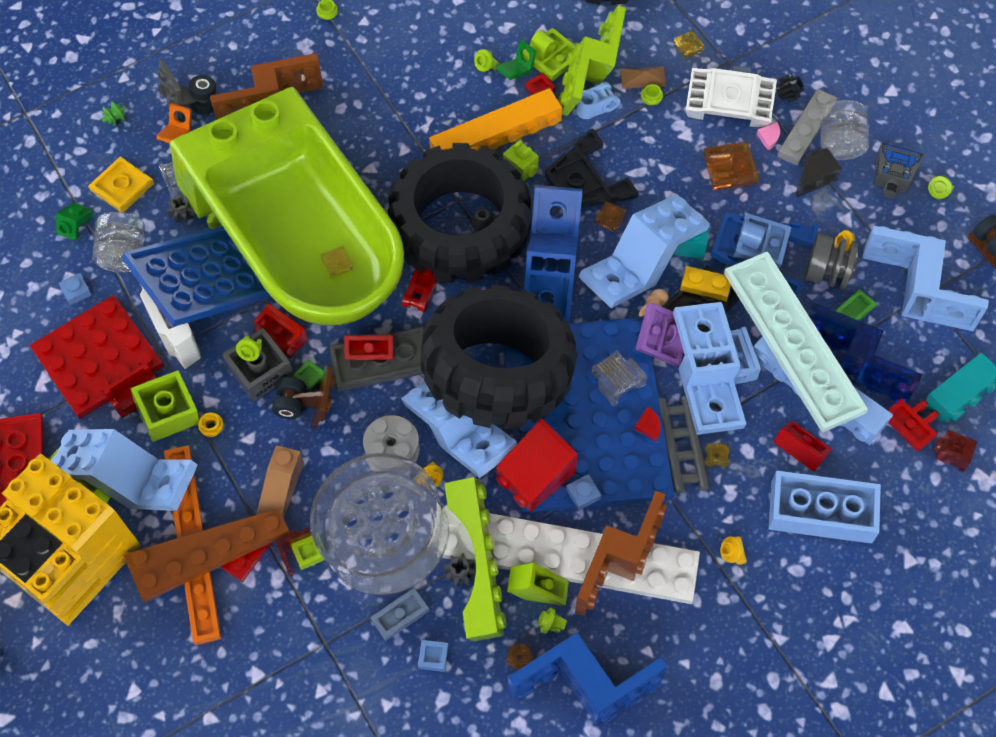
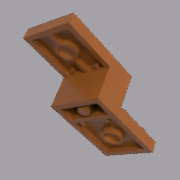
(270, 79)
(621, 554)

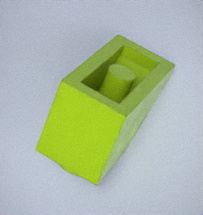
(537, 584)

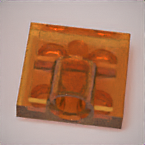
(730, 166)

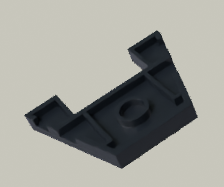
(576, 172)

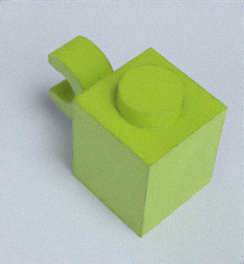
(522, 159)

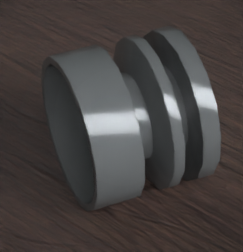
(831, 261)

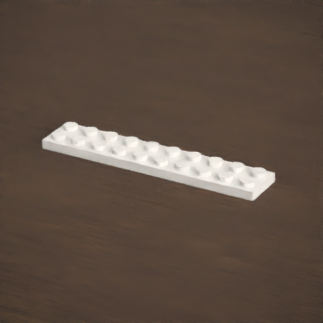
(569, 552)

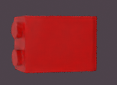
(537, 466)

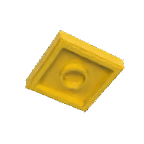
(121, 184)

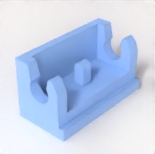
(749, 363)

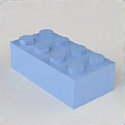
(824, 507)

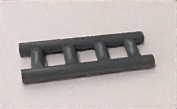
(675, 456)

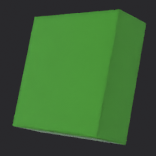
(310, 374)

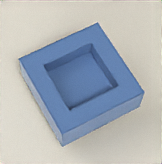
(75, 289)
(583, 492)
(433, 655)

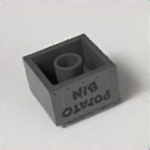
(260, 375)

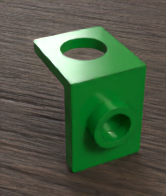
(518, 66)

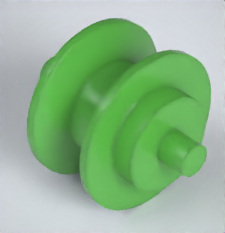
(113, 113)

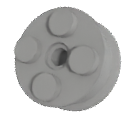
(392, 436)

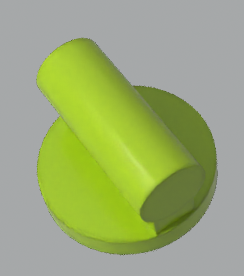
(484, 60)
(940, 187)

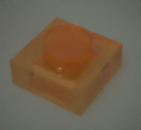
(610, 216)

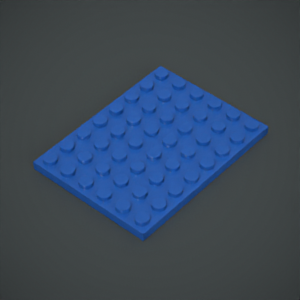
(609, 449)

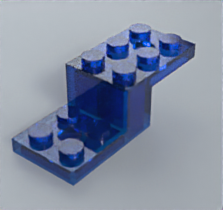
(860, 363)

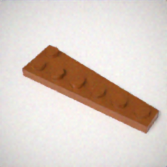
(191, 556)

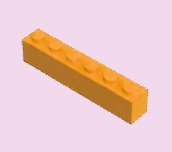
(504, 124)

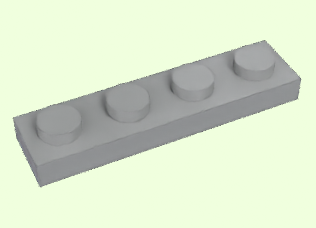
(805, 128)

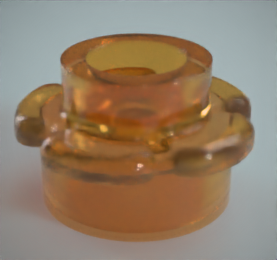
(514, 651)

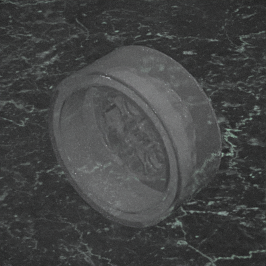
(382, 565)

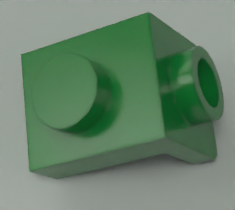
(70, 219)

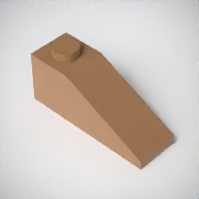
(280, 480)

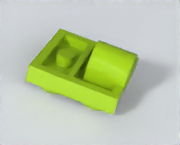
(551, 53)

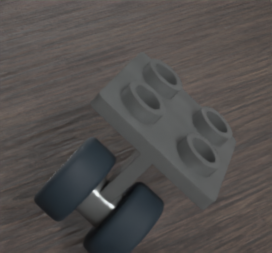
(196, 95)

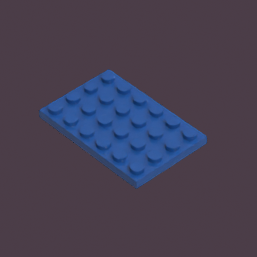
(195, 276)

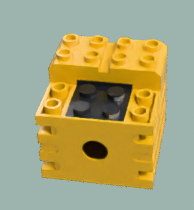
(59, 539)

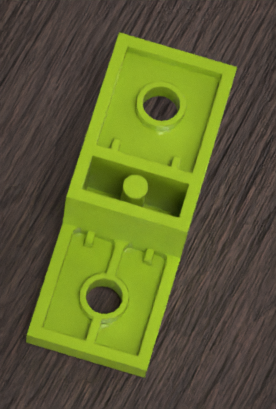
(592, 60)

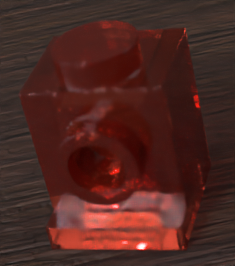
(955, 450)

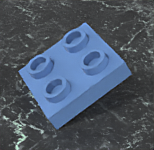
(760, 236)

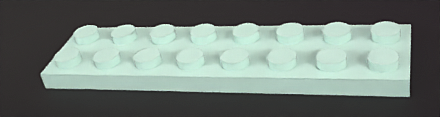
(795, 342)

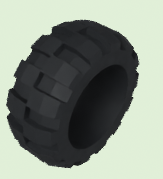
(452, 172)
(493, 393)

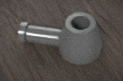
(480, 223)

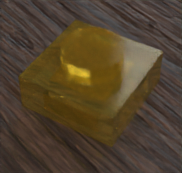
(688, 44)
(337, 261)

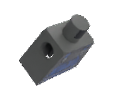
(895, 169)

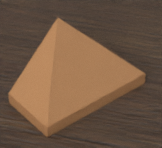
(642, 77)

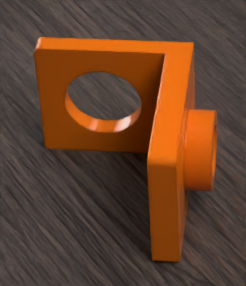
(175, 127)

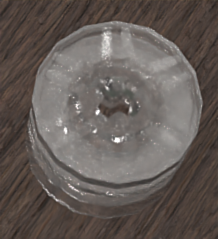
(844, 129)
(114, 235)

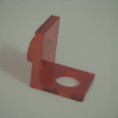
(284, 544)

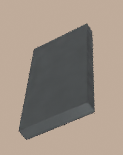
(362, 373)

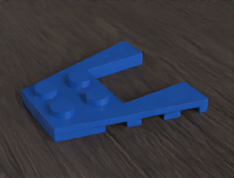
(729, 232)

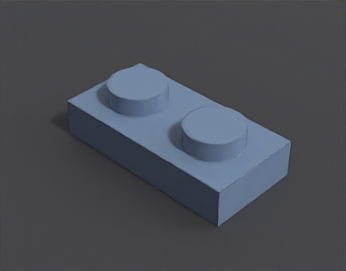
(399, 614)

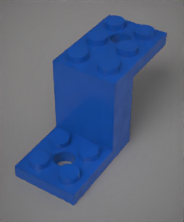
(554, 245)
(586, 679)

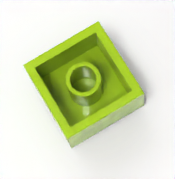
(165, 406)

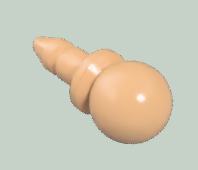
(657, 297)

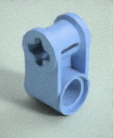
(597, 101)

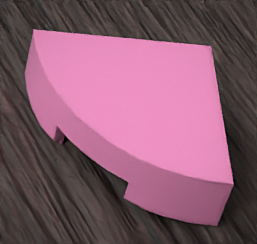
(769, 135)

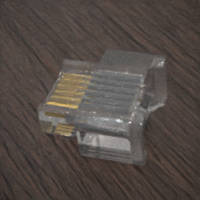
(618, 376)

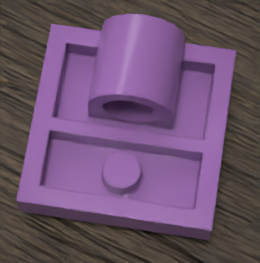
(660, 335)

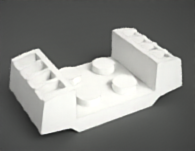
(731, 95)
(177, 340)

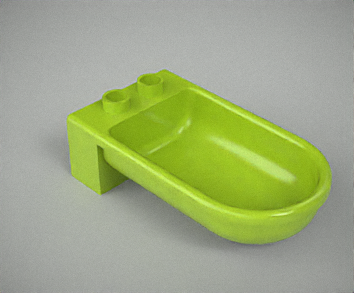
(288, 200)

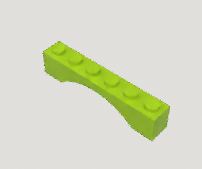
(482, 613)

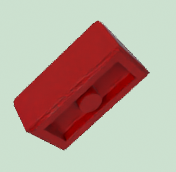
(369, 347)
(802, 445)

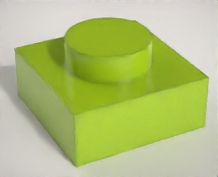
(306, 553)

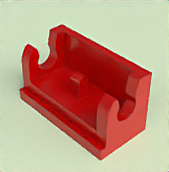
(283, 330)
(120, 392)

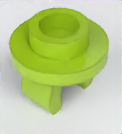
(249, 349)
(549, 621)

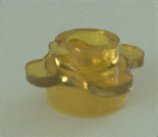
(717, 448)

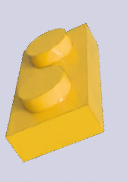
(705, 283)

